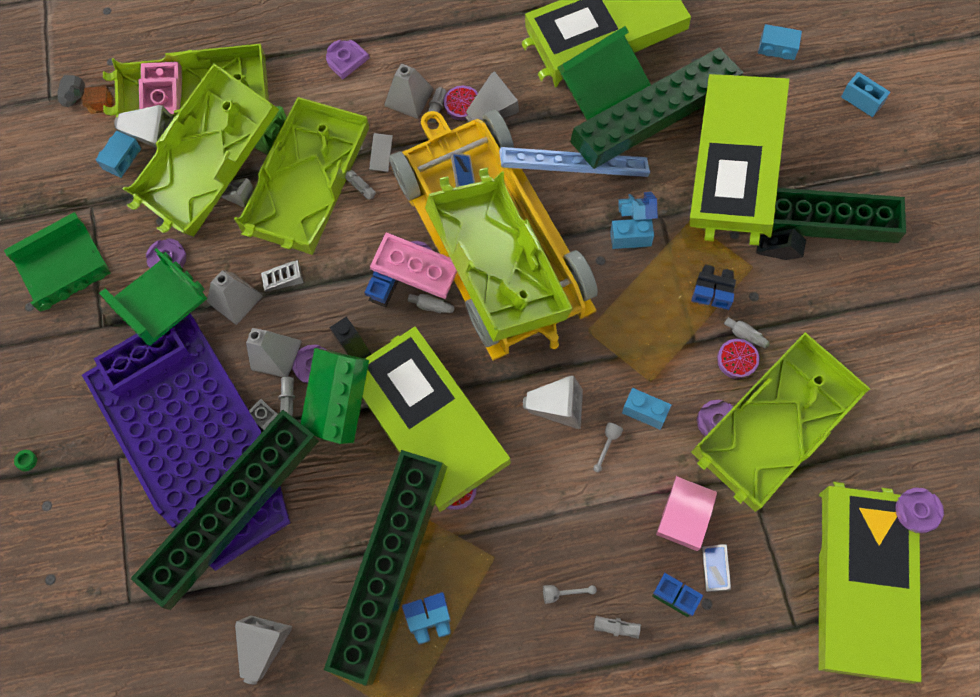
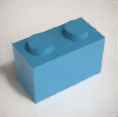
(779, 42)
(865, 94)
(118, 154)
(632, 233)
(646, 408)

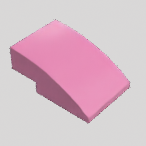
(160, 85)
(687, 514)

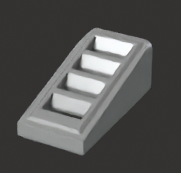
(280, 270)

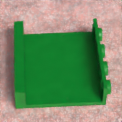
(604, 74)
(58, 261)
(157, 299)

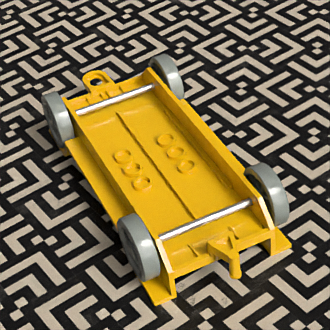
(419, 174)

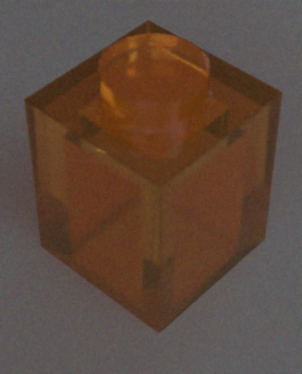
(96, 98)

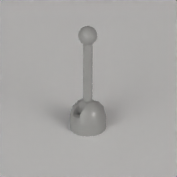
(612, 432)
(551, 593)

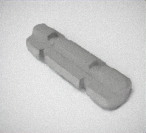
(360, 185)

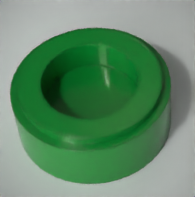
(25, 460)

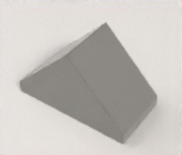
(239, 192)

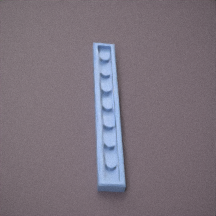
(571, 162)

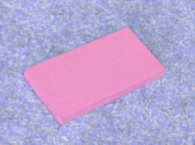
(414, 265)

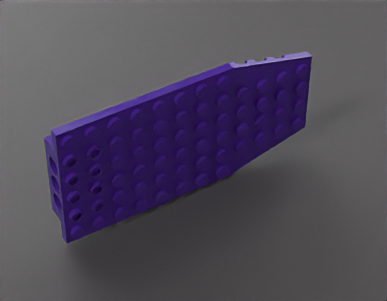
(180, 425)

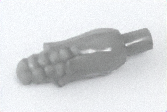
(431, 303)
(747, 333)

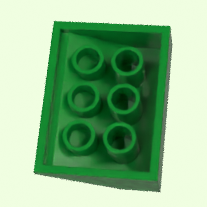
(334, 395)

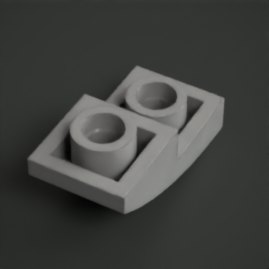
(380, 152)
(262, 414)

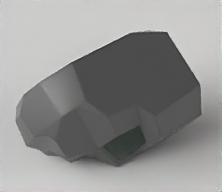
(70, 90)

